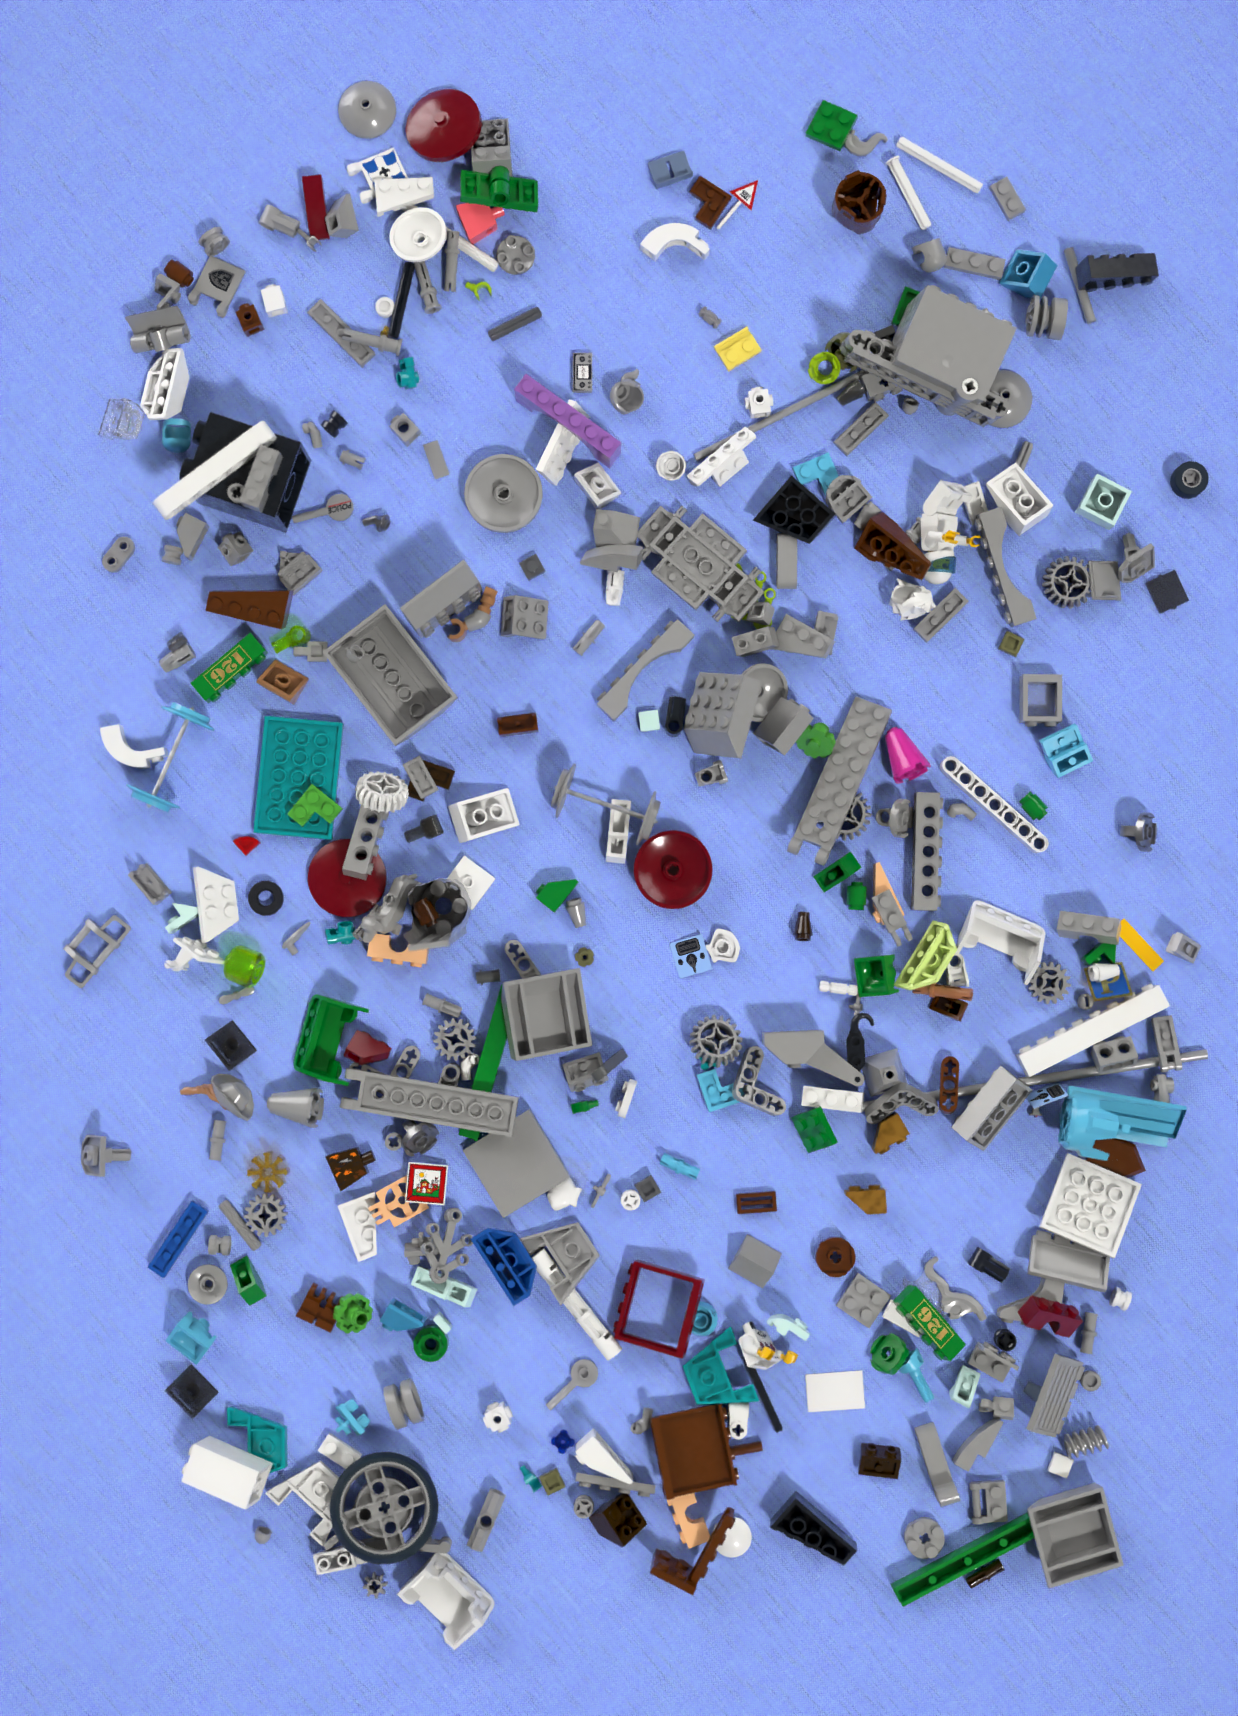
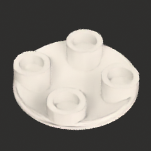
(737, 1539)

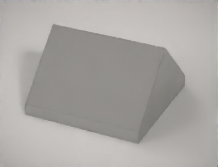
(755, 1261)

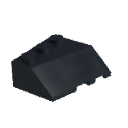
(796, 512)

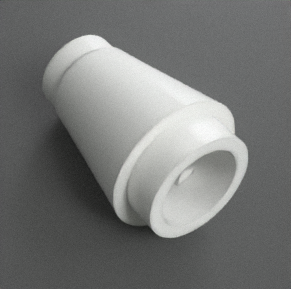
(1100, 972)

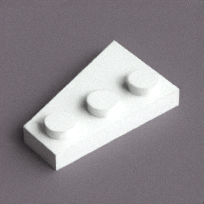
(395, 193)
(360, 1225)

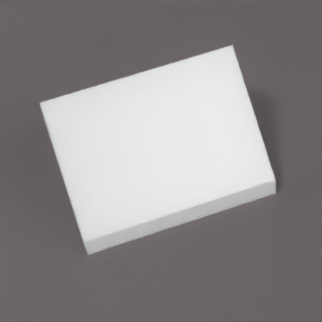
(597, 485)

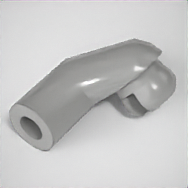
(315, 434)

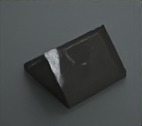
(230, 1045)
(191, 1391)

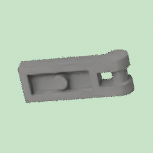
(1166, 1043)

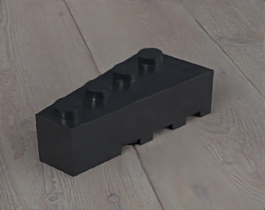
(1116, 271)
(806, 1524)

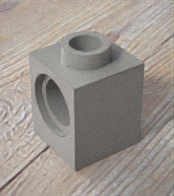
(408, 436)

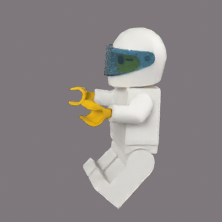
(940, 530)

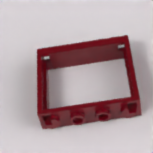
(625, 1307)

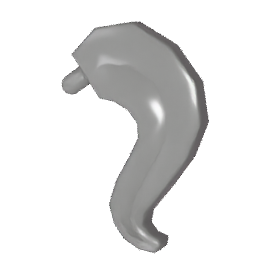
(861, 148)

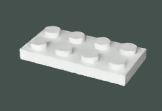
(559, 450)

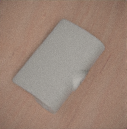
(158, 329)

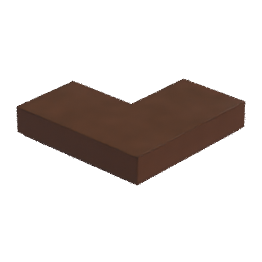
(714, 201)

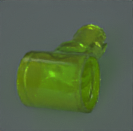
(291, 639)

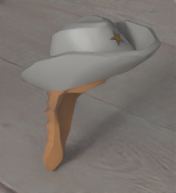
(228, 1092)

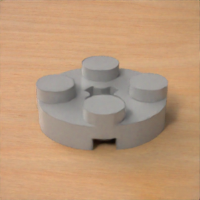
(934, 1532)

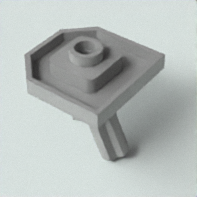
(1136, 561)
(95, 1155)

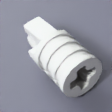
(614, 587)

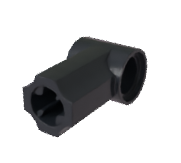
(675, 715)
(985, 1263)

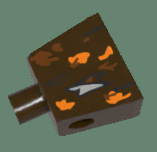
(349, 1165)

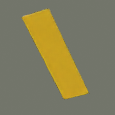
(1140, 946)

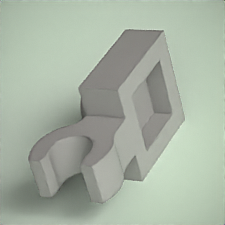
(313, 651)
(1001, 1407)

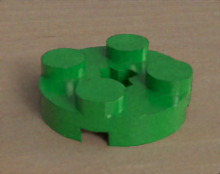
(897, 1357)

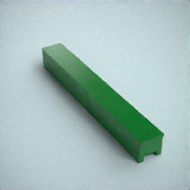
(490, 1058)
(963, 1560)

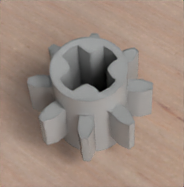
(371, 1589)

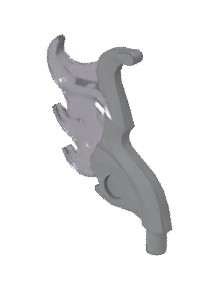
(940, 1296)

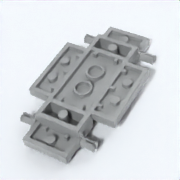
(700, 563)

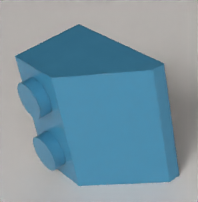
(1028, 273)

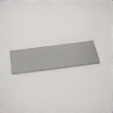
(436, 459)

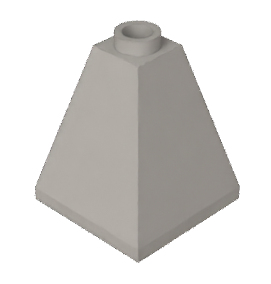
(876, 1069)

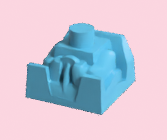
(191, 1337)

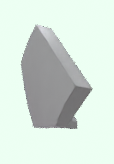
(297, 570)

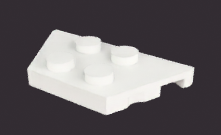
(215, 903)

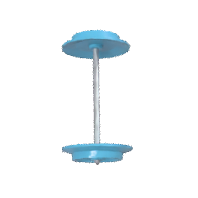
(188, 715)

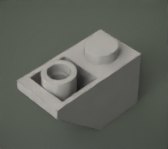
(341, 218)

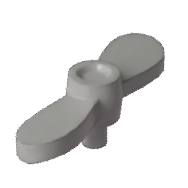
(236, 995)
(857, 1007)
(601, 1189)

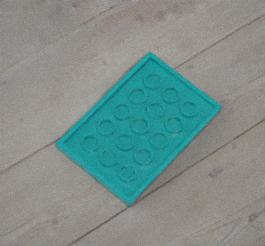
(291, 760)

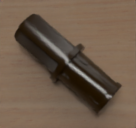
(985, 1573)

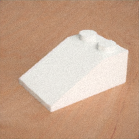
(1019, 498)
(483, 815)
(599, 1456)

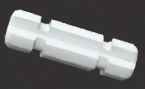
(838, 988)

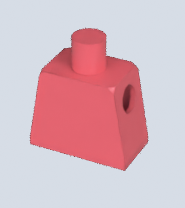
(478, 220)

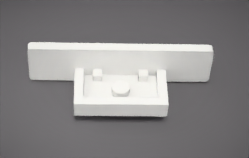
(724, 461)

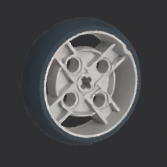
(424, 1494)

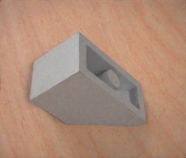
(191, 534)

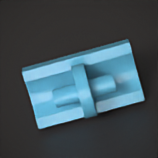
(356, 1424)

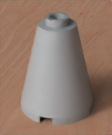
(298, 1106)

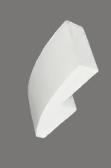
(894, 1317)

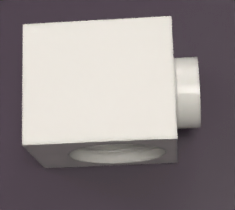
(274, 300)

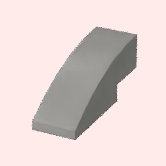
(613, 557)
(977, 1444)

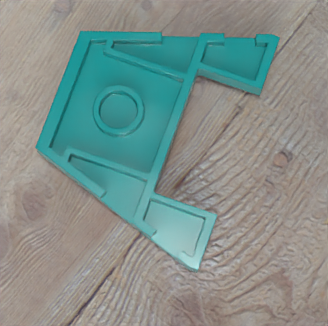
(709, 1378)
(264, 1436)

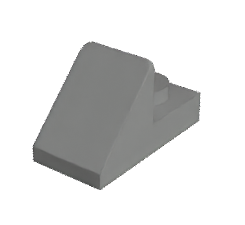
(1183, 947)

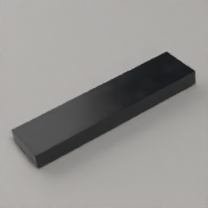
(763, 1397)

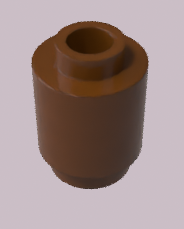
(179, 273)
(425, 912)

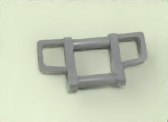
(93, 967)

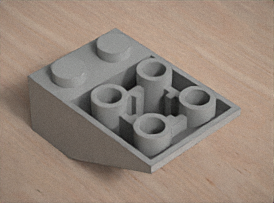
(492, 147)

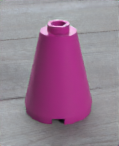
(904, 756)

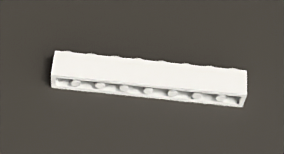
(1092, 1030)

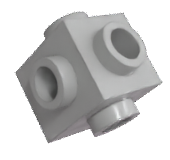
(235, 548)

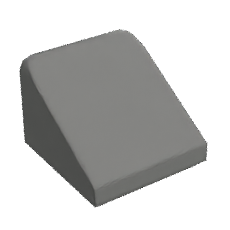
(761, 613)

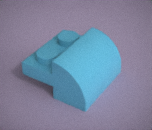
(1065, 751)

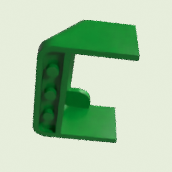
(322, 1036)

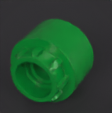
(423, 1351)

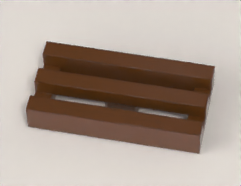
(754, 1202)

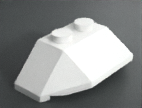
(166, 385)

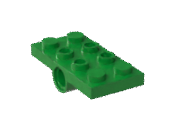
(499, 190)

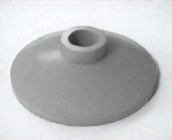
(203, 1293)

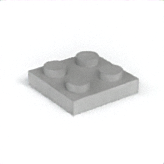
(863, 1300)

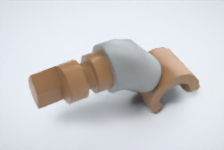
(478, 618)

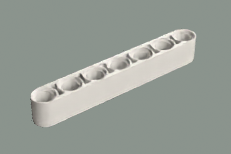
(214, 470)
(1003, 806)

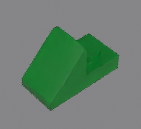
(1104, 949)

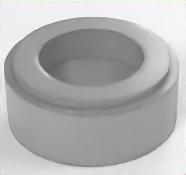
(1090, 1380)

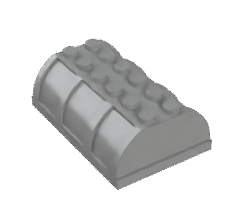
(392, 677)

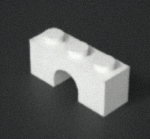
(832, 1099)

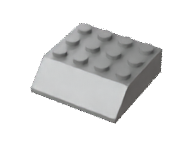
(442, 599)
(721, 713)
(545, 1014)
(1074, 1534)

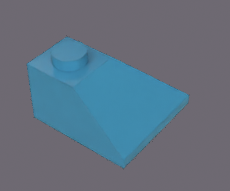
(401, 1317)

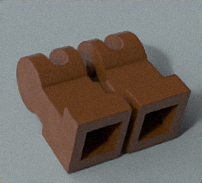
(311, 1309)

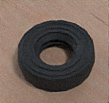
(253, 898)

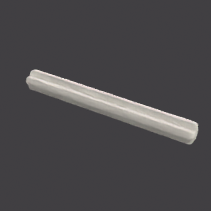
(939, 165)

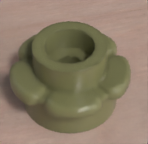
(579, 957)

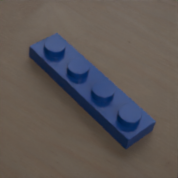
(178, 1239)

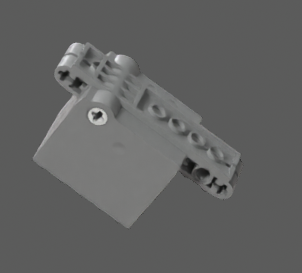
(941, 354)

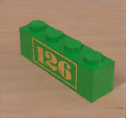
(229, 668)
(929, 1323)

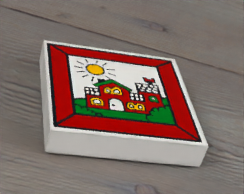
(426, 1183)

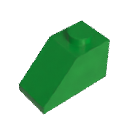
(837, 872)
(555, 893)
(247, 1281)

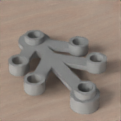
(445, 1248)

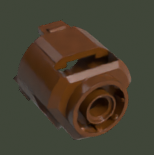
(862, 192)

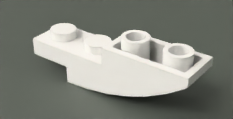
(340, 1559)

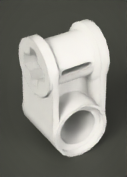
(957, 972)
(738, 1414)

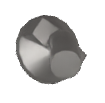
(382, 522)

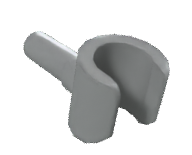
(311, 241)

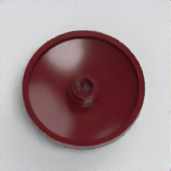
(443, 125)
(673, 869)
(342, 893)

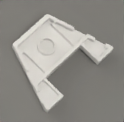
(315, 1488)

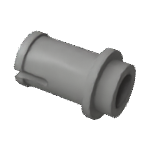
(350, 458)

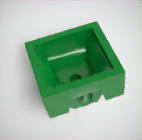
(875, 975)

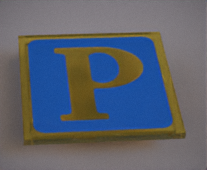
(1110, 988)

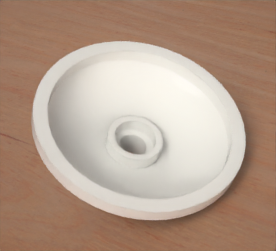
(414, 227)

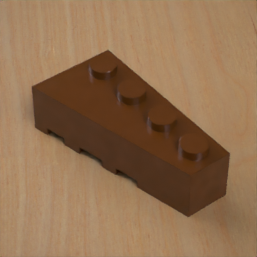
(256, 606)

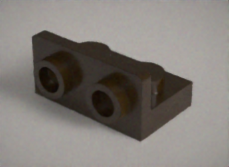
(879, 1461)

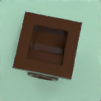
(252, 325)

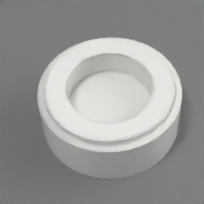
(384, 307)

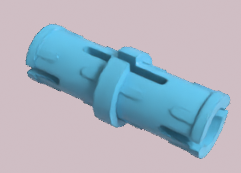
(679, 1166)

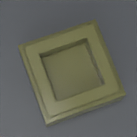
(1011, 644)
(552, 1481)

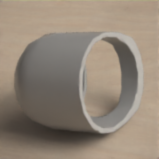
(933, 253)

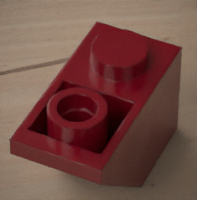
(365, 1049)

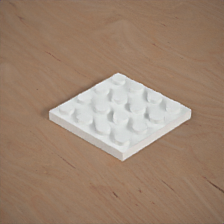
(1090, 1205)

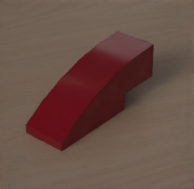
(315, 206)

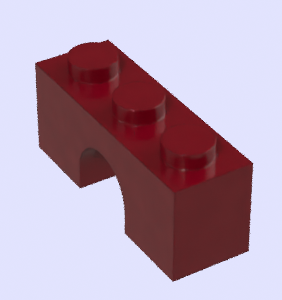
(1040, 1311)

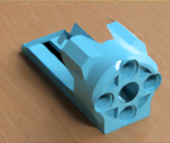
(1104, 1115)

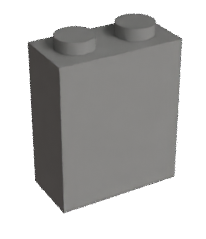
(783, 725)

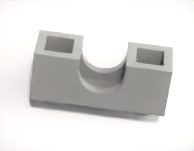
(256, 488)
(1077, 924)

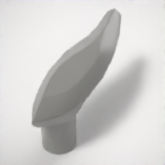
(293, 938)

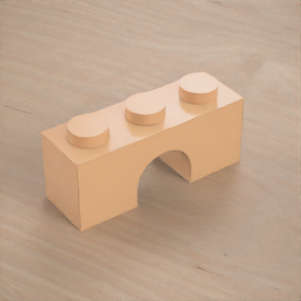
(381, 948)
(693, 1530)

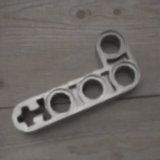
(936, 1464)

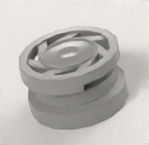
(214, 241)

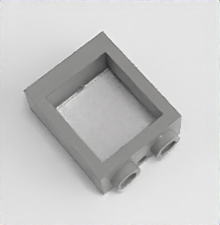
(1040, 700)

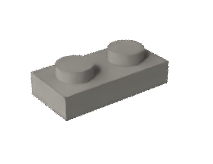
(1007, 198)

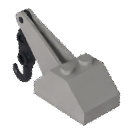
(809, 1048)

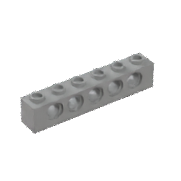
(919, 860)

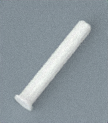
(908, 192)

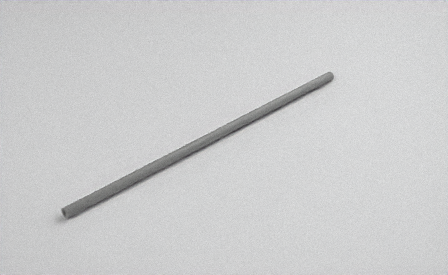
(1067, 1075)

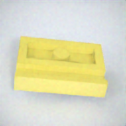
(737, 349)

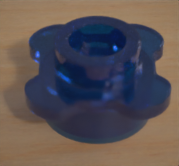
(563, 1435)

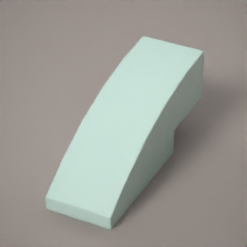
(449, 1290)

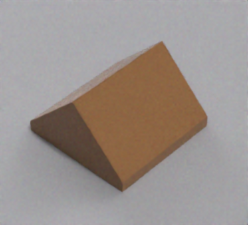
(283, 681)

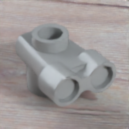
(716, 773)
(1162, 1086)

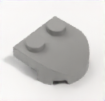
(846, 496)

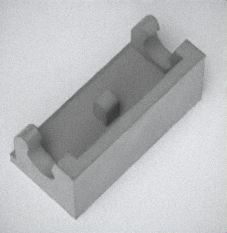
(826, 624)
(150, 884)

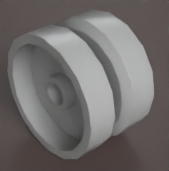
(403, 1404)

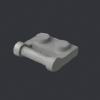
(994, 1500)

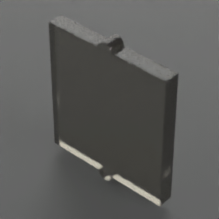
(1167, 592)

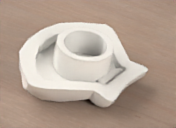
(723, 946)
(563, 1195)

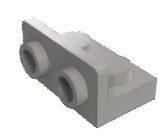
(579, 1072)

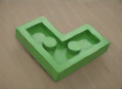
(314, 801)

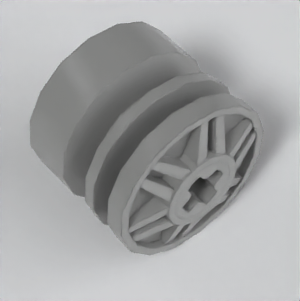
(1046, 317)

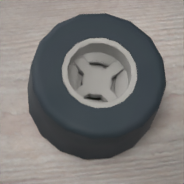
(1187, 473)

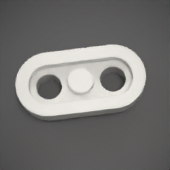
(628, 1089)

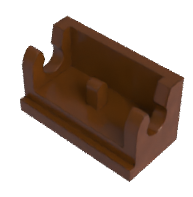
(517, 724)

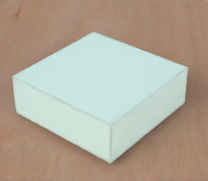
(649, 720)
(442, 1322)

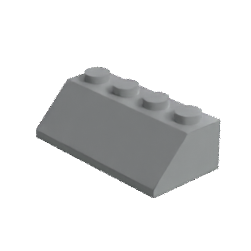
(991, 1108)

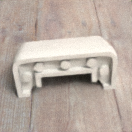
(450, 1597)

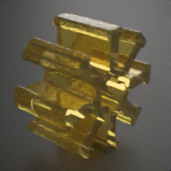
(268, 1164)

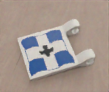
(378, 167)

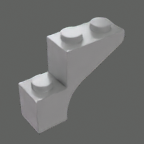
(1047, 1289)

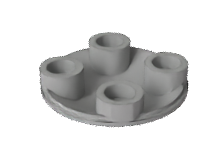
(515, 255)

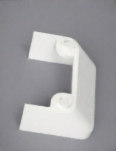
(1004, 933)

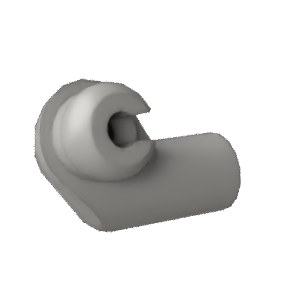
(959, 809)
(644, 1423)

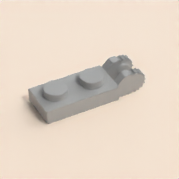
(891, 915)

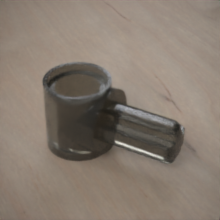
(429, 827)

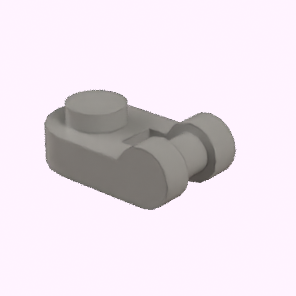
(437, 1546)

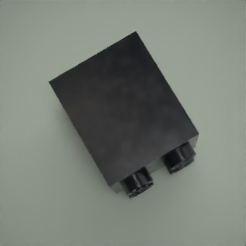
(282, 489)

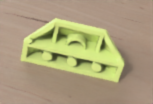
(928, 958)

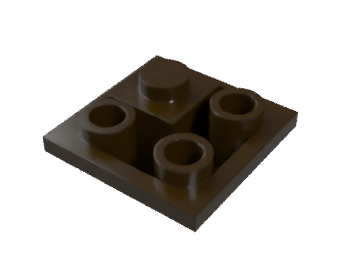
(618, 1520)

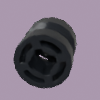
(335, 422)
(1007, 1342)

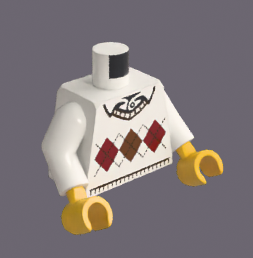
(759, 1349)

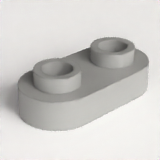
(120, 555)

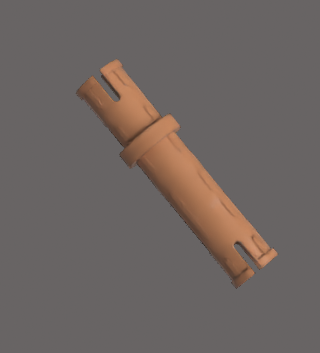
(945, 991)

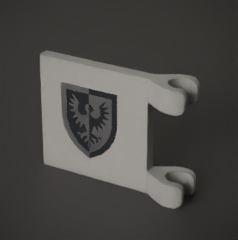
(219, 282)

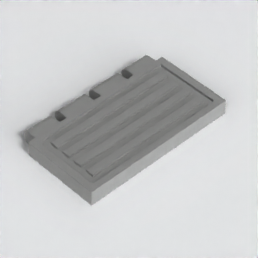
(1067, 1262)
(1055, 1395)

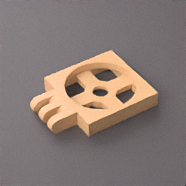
(384, 1209)

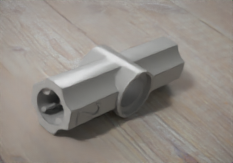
(482, 1531)

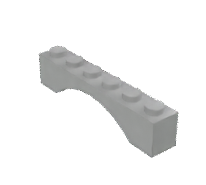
(992, 528)
(672, 641)

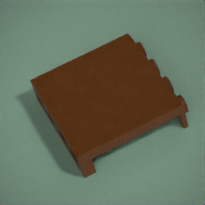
(693, 1450)

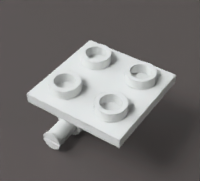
(192, 949)

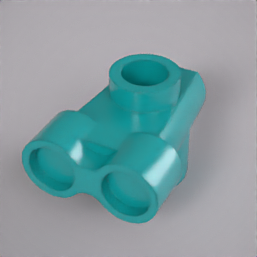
(407, 376)
(342, 934)

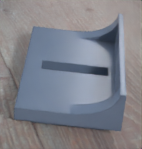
(679, 166)

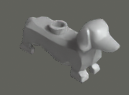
(391, 909)

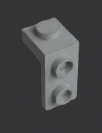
(168, 289)

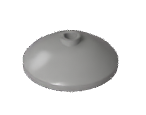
(370, 120)
(1019, 397)
(772, 688)

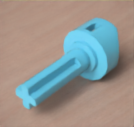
(912, 1366)

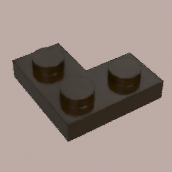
(441, 776)

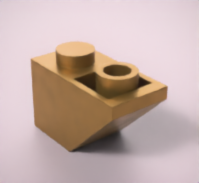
(888, 1132)
(869, 1200)

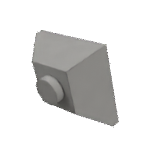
(615, 528)

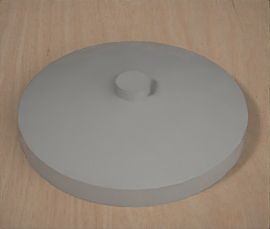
(503, 493)

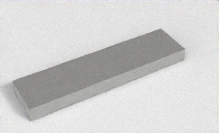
(334, 327)

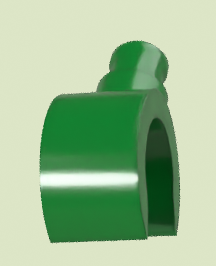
(583, 1106)

